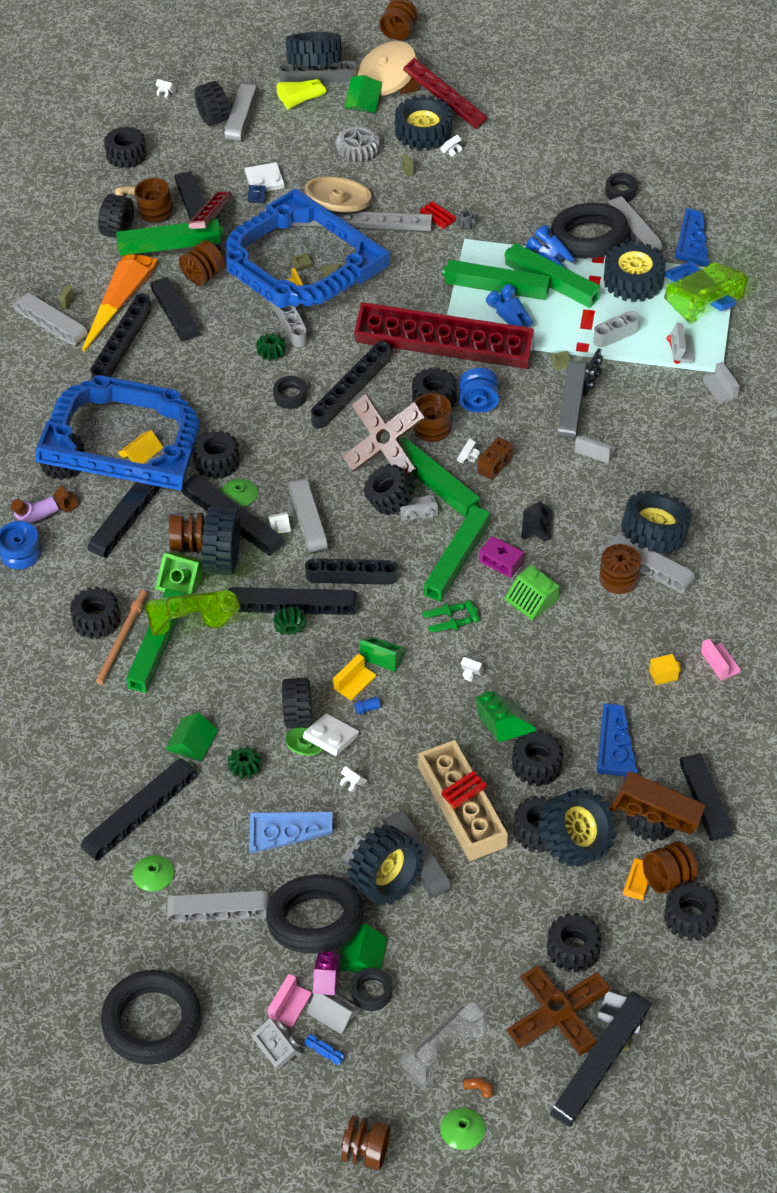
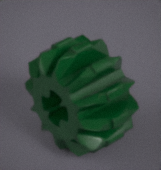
(271, 346)
(289, 621)
(244, 762)

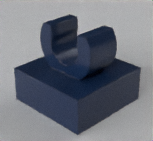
(256, 194)

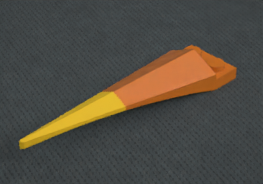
(127, 278)

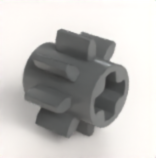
(466, 219)

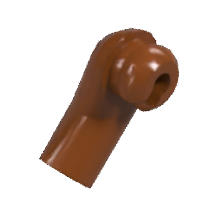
(479, 1083)

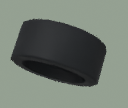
(621, 179)
(293, 401)
(367, 1003)

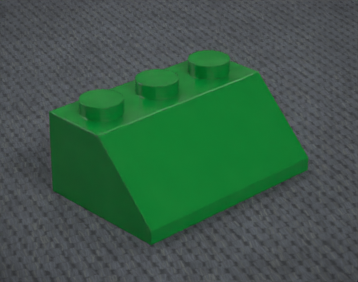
(502, 716)

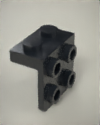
(593, 371)

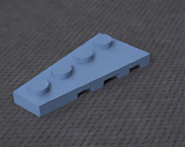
(287, 828)

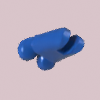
(556, 249)
(509, 308)

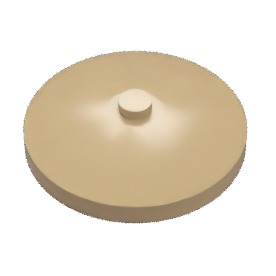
(387, 64)
(338, 194)

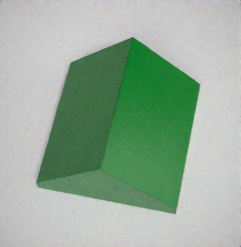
(363, 94)
(381, 652)
(192, 737)
(363, 950)

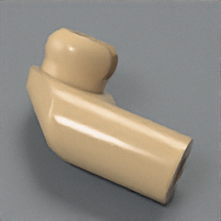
(125, 190)

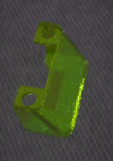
(215, 609)

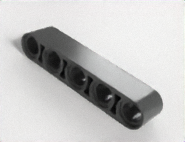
(326, 74)
(572, 399)
(432, 875)

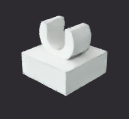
(164, 86)
(452, 144)
(468, 452)
(280, 522)
(471, 668)
(353, 777)

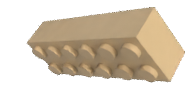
(475, 820)

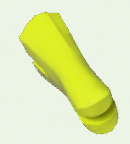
(297, 92)

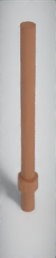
(135, 608)

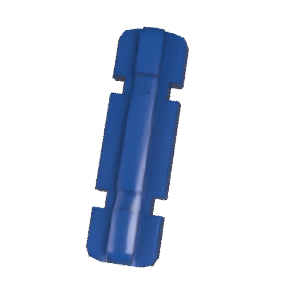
(324, 1049)

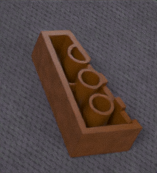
(657, 803)

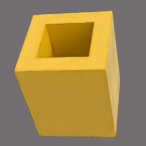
(664, 669)

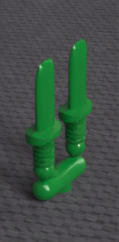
(472, 610)

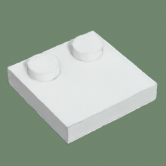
(265, 175)
(330, 734)

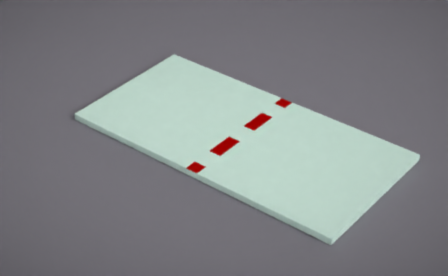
(569, 326)

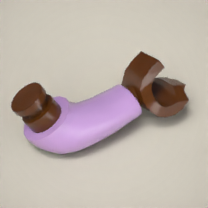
(37, 511)

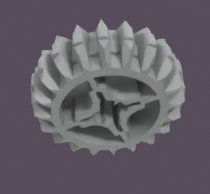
(358, 143)

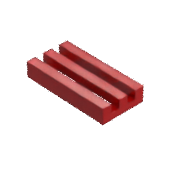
(439, 213)
(461, 787)

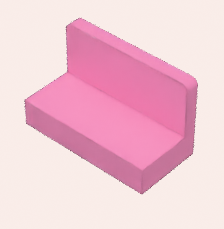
(719, 659)
(288, 1002)

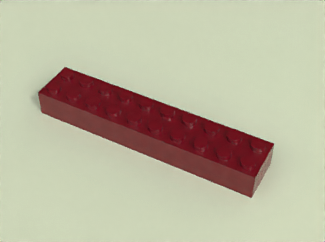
(445, 335)

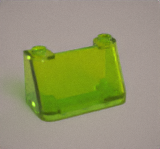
(704, 287)

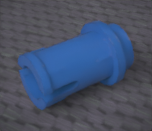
(367, 705)

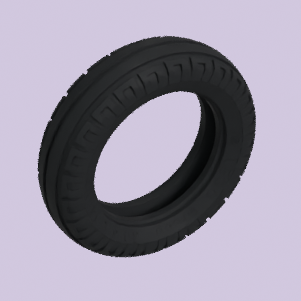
(590, 213)
(317, 939)
(151, 1051)

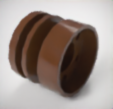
(398, 19)
(153, 200)
(201, 263)
(438, 417)
(185, 532)
(619, 568)
(669, 867)
(365, 1142)

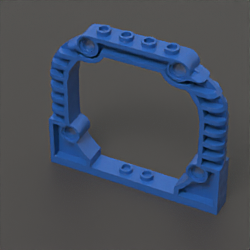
(299, 208)
(164, 471)

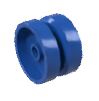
(479, 390)
(19, 545)

